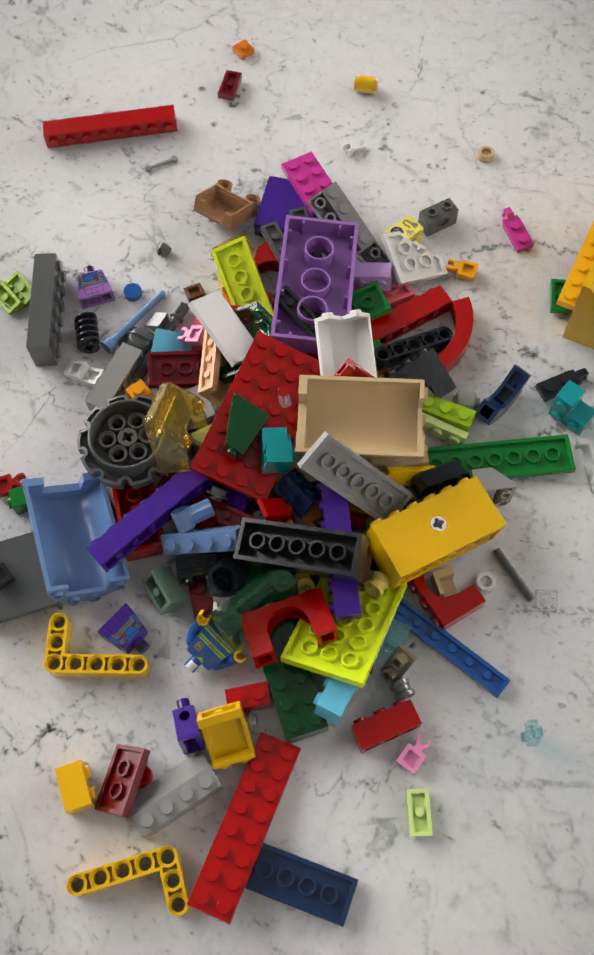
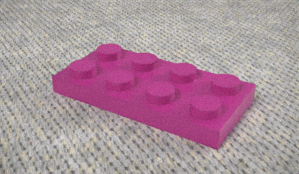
(306, 177)

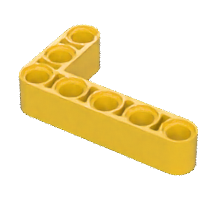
(87, 660)
(135, 872)

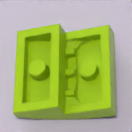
(15, 293)

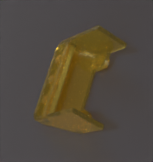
(166, 426)

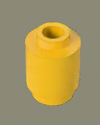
(365, 84)

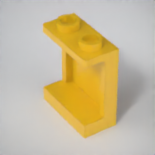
(226, 735)

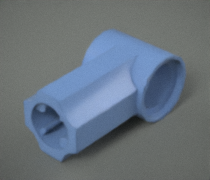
(187, 517)

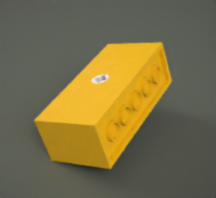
(433, 531)

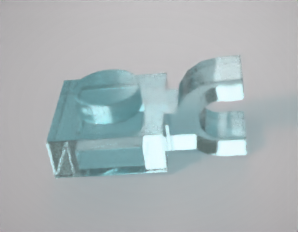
(532, 733)

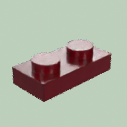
(230, 85)

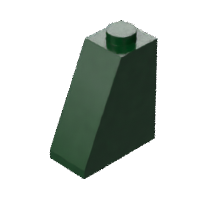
(243, 426)

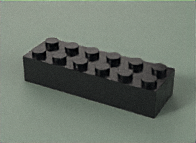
(302, 549)

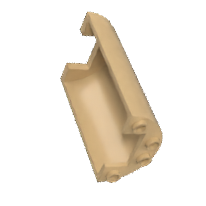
(364, 414)

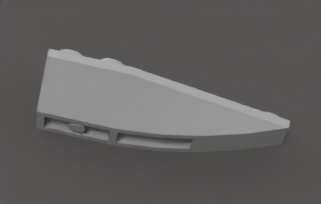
(334, 205)

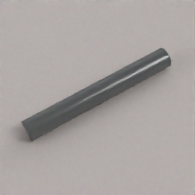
(513, 574)

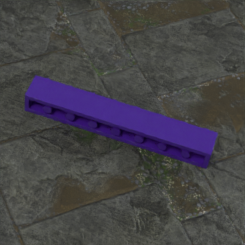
(147, 518)
(345, 592)

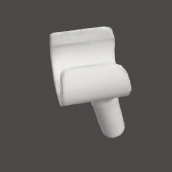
(349, 149)

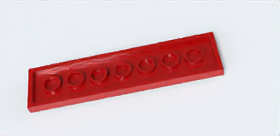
(244, 829)

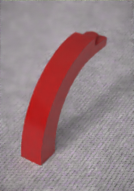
(463, 319)

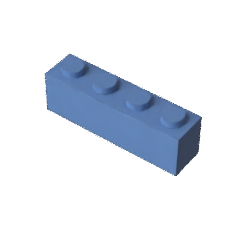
(200, 540)

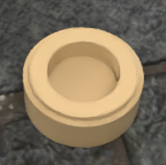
(485, 154)

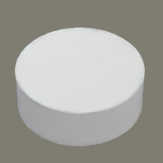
(485, 582)

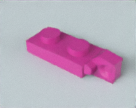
(516, 231)

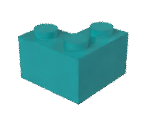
(570, 408)
(276, 450)

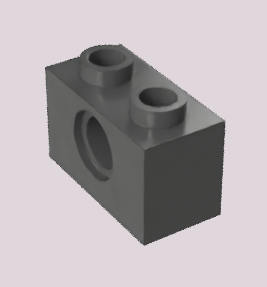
(438, 217)

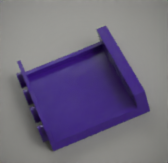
(276, 202)

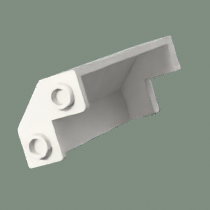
(343, 339)

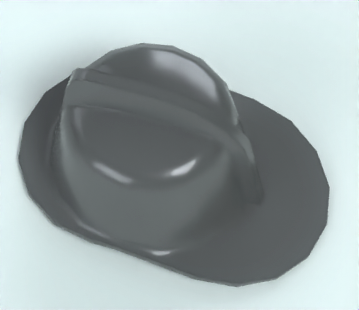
(139, 338)

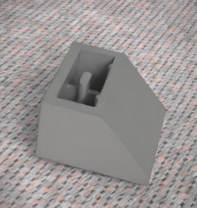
(496, 485)

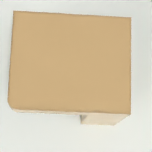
(443, 582)

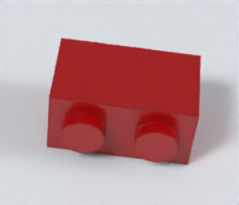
(251, 696)

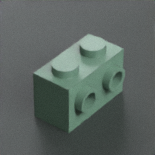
(164, 590)

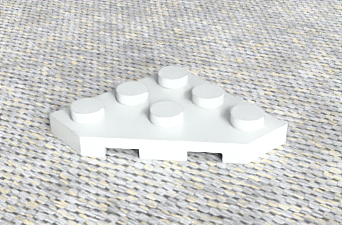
(411, 259)

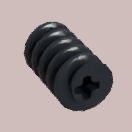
(87, 333)

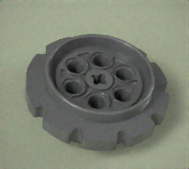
(101, 458)

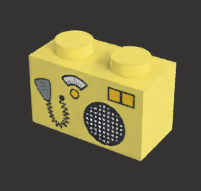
(410, 228)

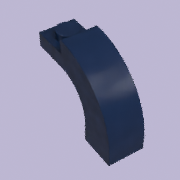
(501, 400)

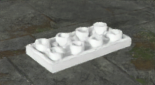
(222, 326)

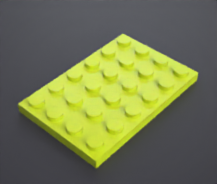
(358, 643)

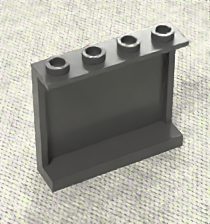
(28, 591)

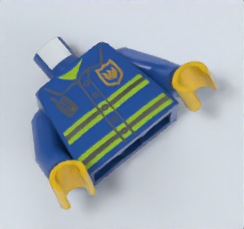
(209, 647)

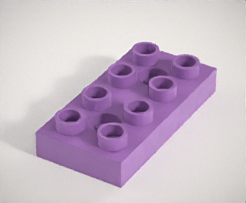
(318, 282)

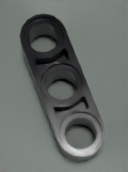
(437, 478)

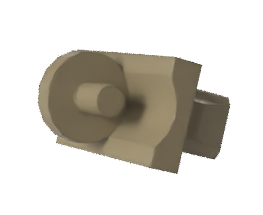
(397, 664)

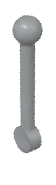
(174, 159)

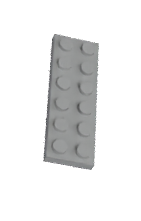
(354, 477)

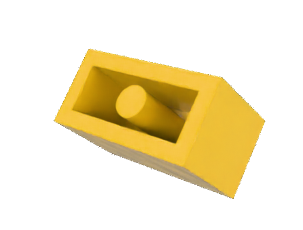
(75, 787)

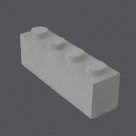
(116, 376)

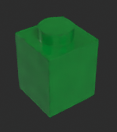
(17, 500)

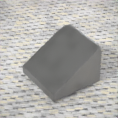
(157, 320)

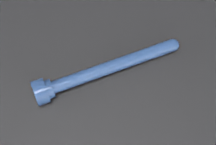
(109, 344)

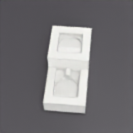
(83, 373)

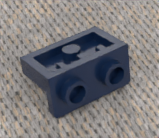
(297, 491)

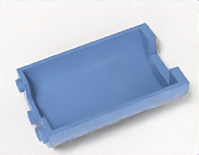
(63, 526)

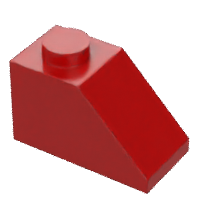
(275, 509)

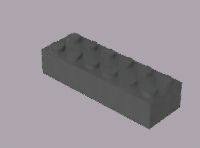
(46, 310)

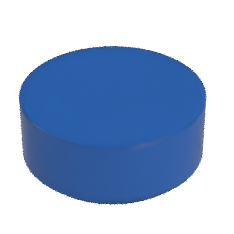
(133, 292)

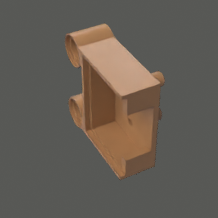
(225, 207)

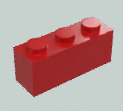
(385, 725)

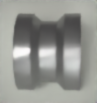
(402, 689)

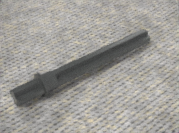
(172, 324)

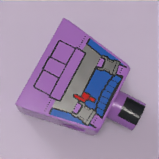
(93, 288)

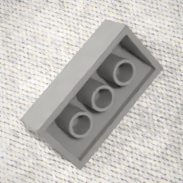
(174, 794)

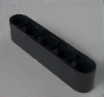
(395, 352)

